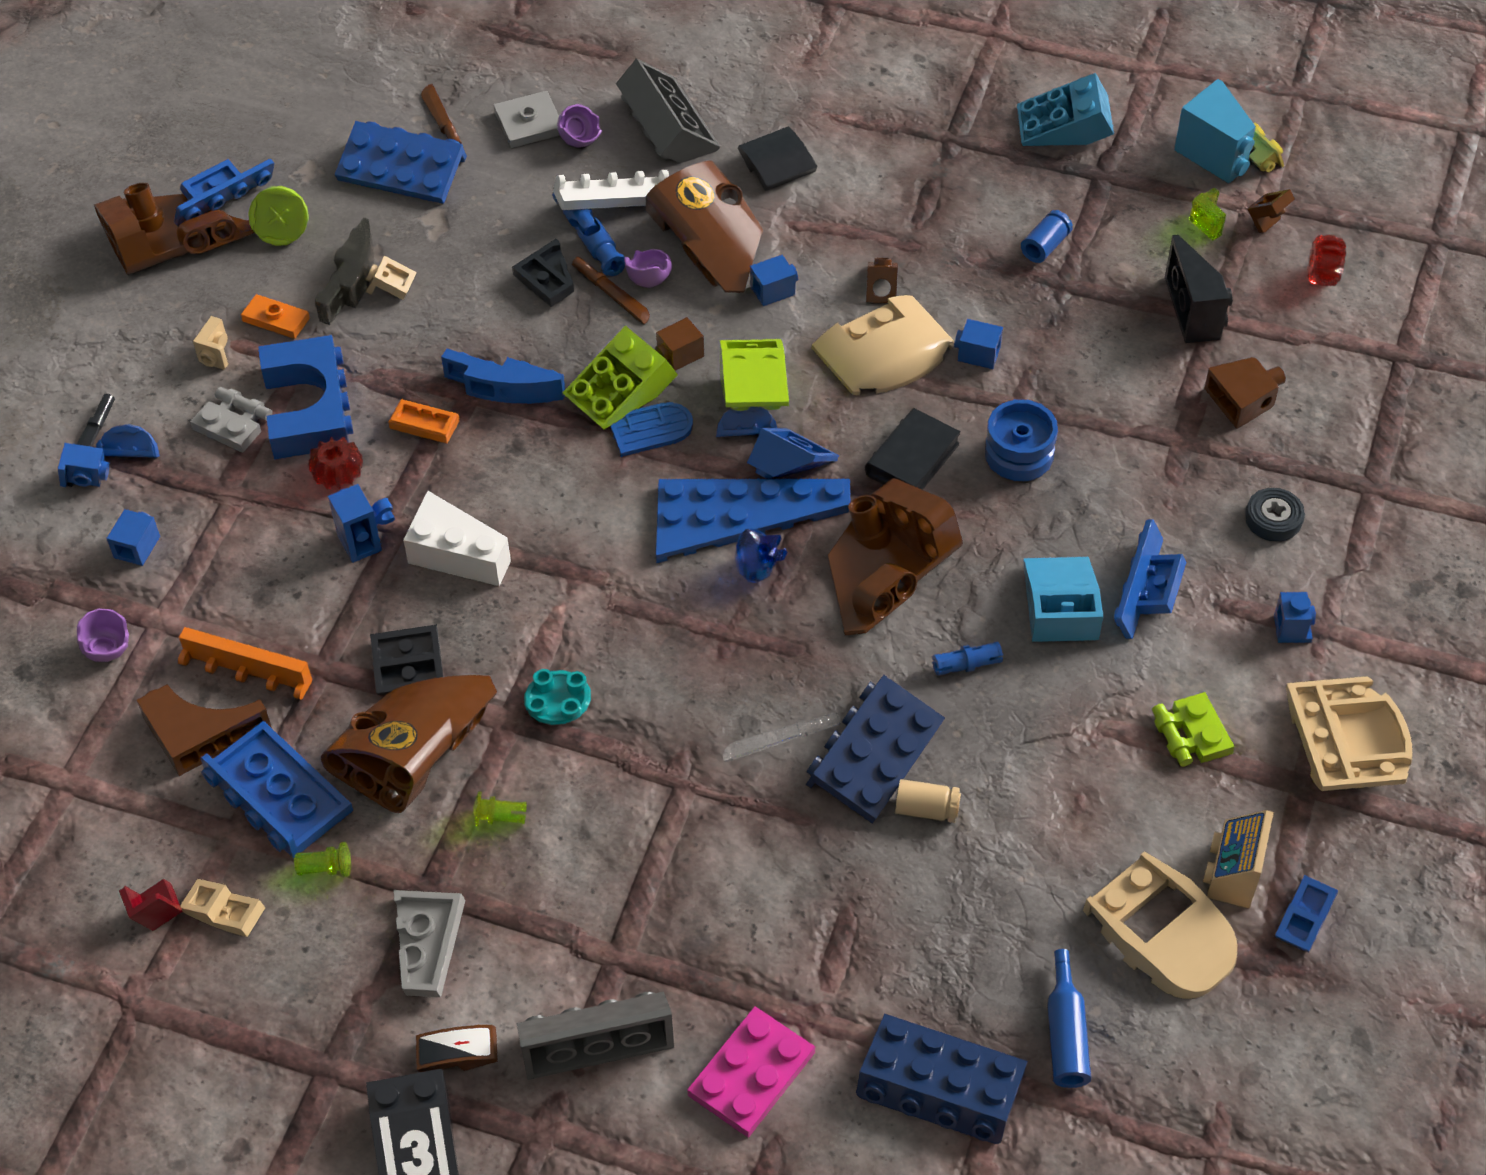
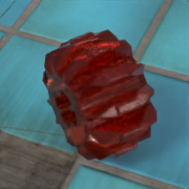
(1326, 260)
(335, 463)

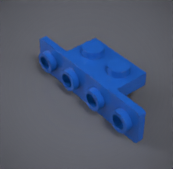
(218, 185)
(1151, 581)

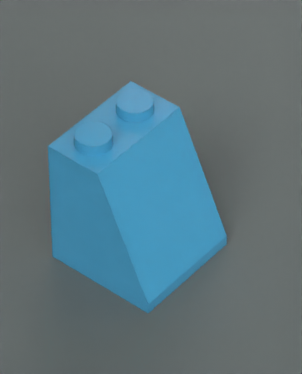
(1216, 133)

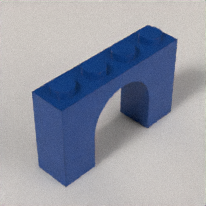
(312, 363)

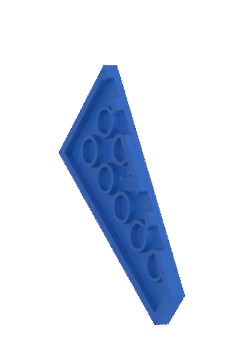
(719, 510)

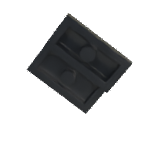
(778, 158)
(405, 657)

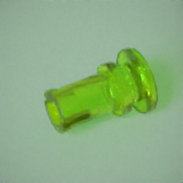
(497, 810)
(325, 861)

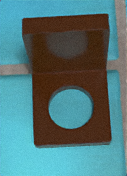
(881, 269)

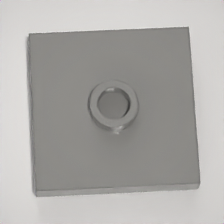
(527, 119)

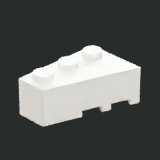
(455, 543)

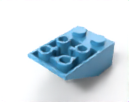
(1067, 115)
(1063, 599)

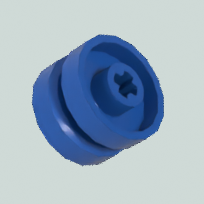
(1021, 440)

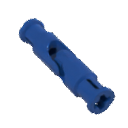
(596, 239)

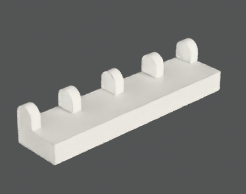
(605, 193)

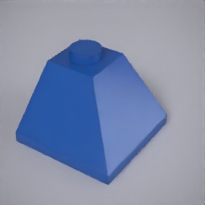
(784, 453)

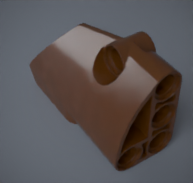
(145, 230)

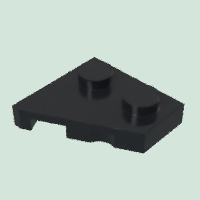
(546, 273)

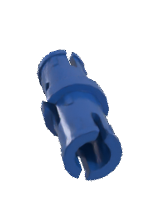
(967, 658)

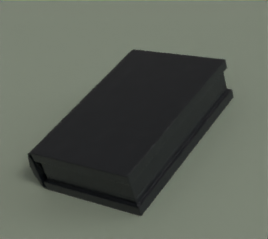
(913, 450)

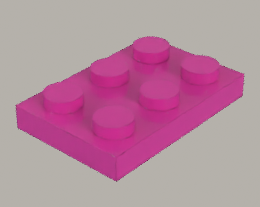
(751, 1071)

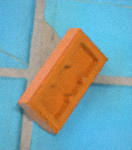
(275, 316)
(424, 421)

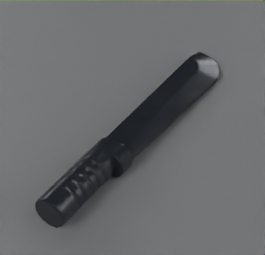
(96, 423)

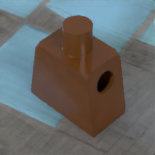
(1243, 389)

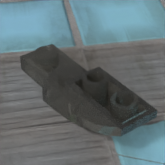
(348, 282)

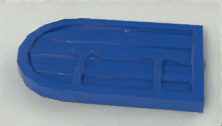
(652, 427)

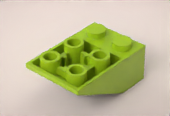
(753, 374)
(620, 379)

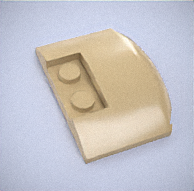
(884, 347)
(1350, 733)

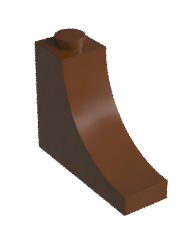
(192, 731)

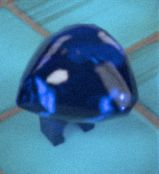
(757, 554)

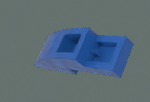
(508, 383)

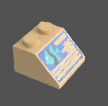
(1238, 858)

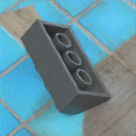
(665, 113)
(596, 1034)

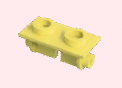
(1265, 152)

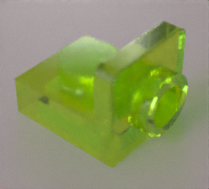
(1207, 215)

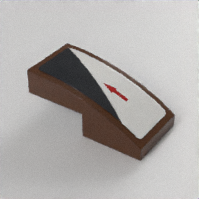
(457, 1046)

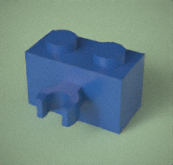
(358, 521)

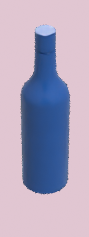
(1068, 1028)

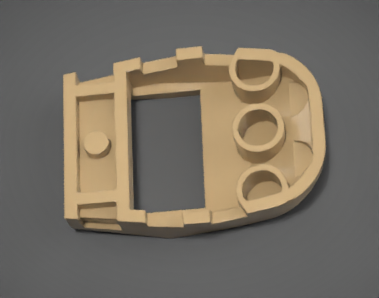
(1187, 954)

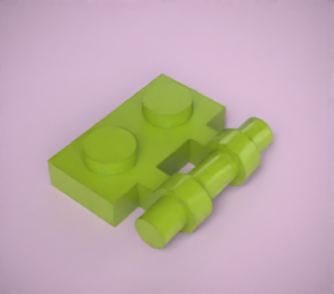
(1201, 725)

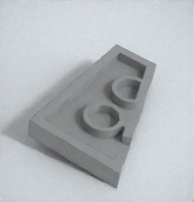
(427, 938)

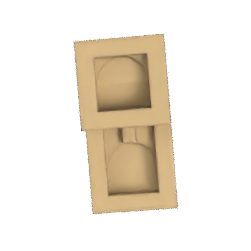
(221, 908)

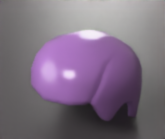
(578, 126)
(648, 267)
(102, 635)

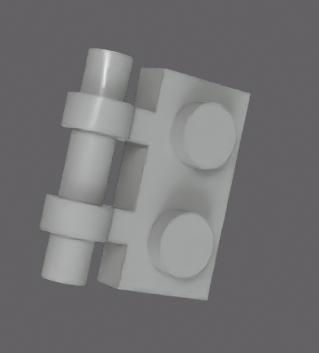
(227, 426)

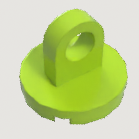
(278, 215)

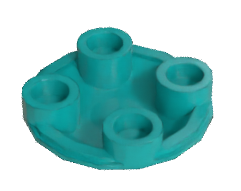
(557, 696)

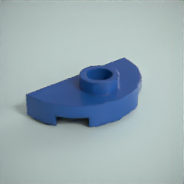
(745, 422)
(128, 441)

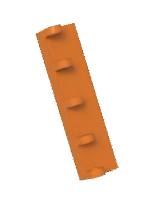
(245, 660)

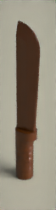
(439, 113)
(626, 301)

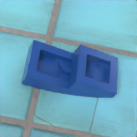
(1306, 913)

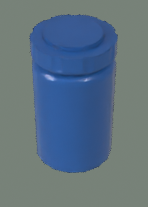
(1046, 236)

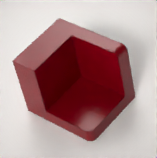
(152, 906)

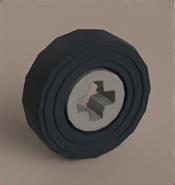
(1265, 523)

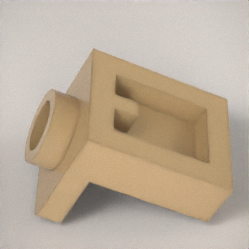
(390, 277)
(211, 344)

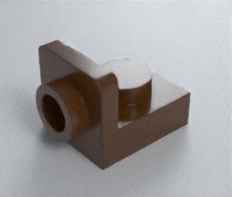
(1268, 208)

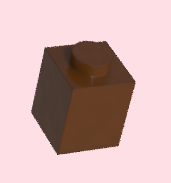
(680, 343)

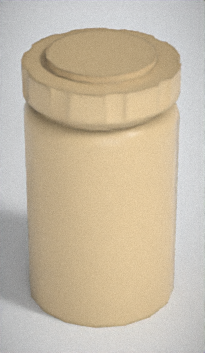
(927, 800)

